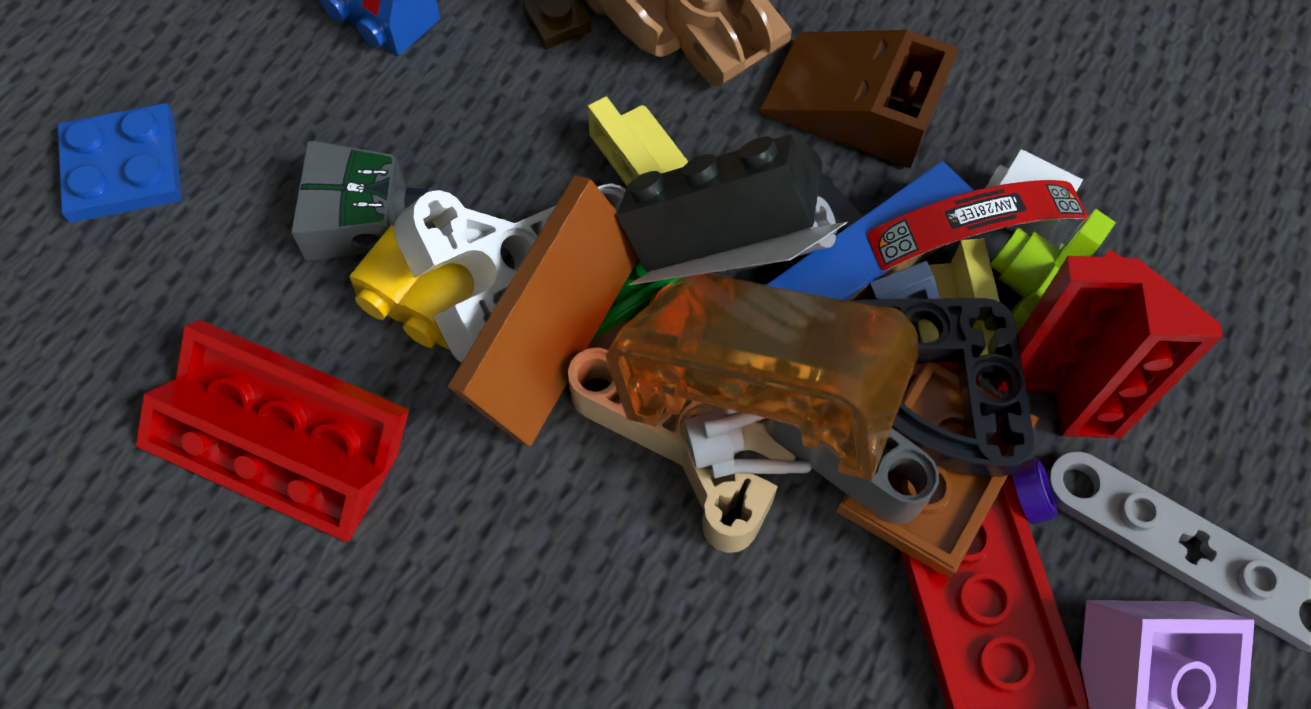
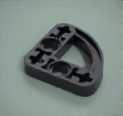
(964, 345)

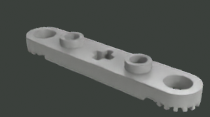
(1154, 525)

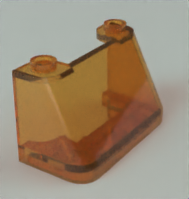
(770, 355)

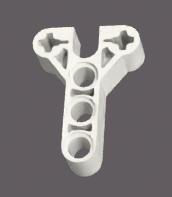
(474, 243)

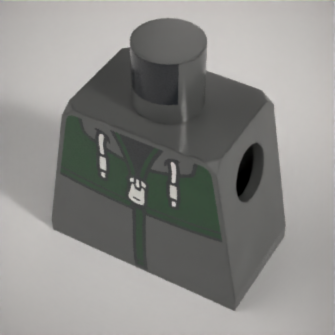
(347, 200)

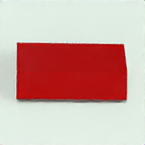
(1110, 343)
(273, 429)

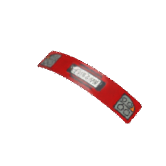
(972, 215)

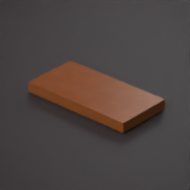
(547, 314)

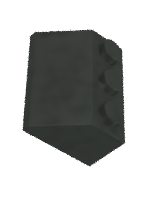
(722, 201)

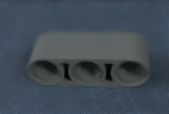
(898, 459)

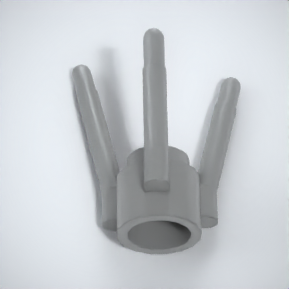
(717, 435)

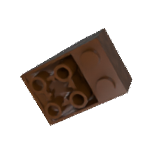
(863, 89)

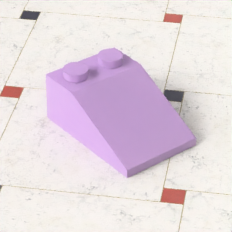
(1165, 655)

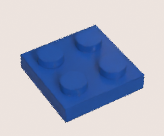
(118, 162)

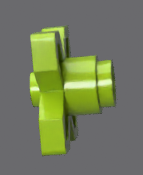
(1031, 261)

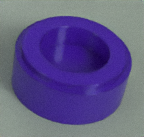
(1035, 492)

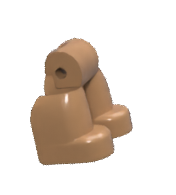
(715, 35)

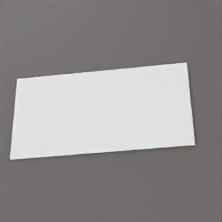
(762, 252)

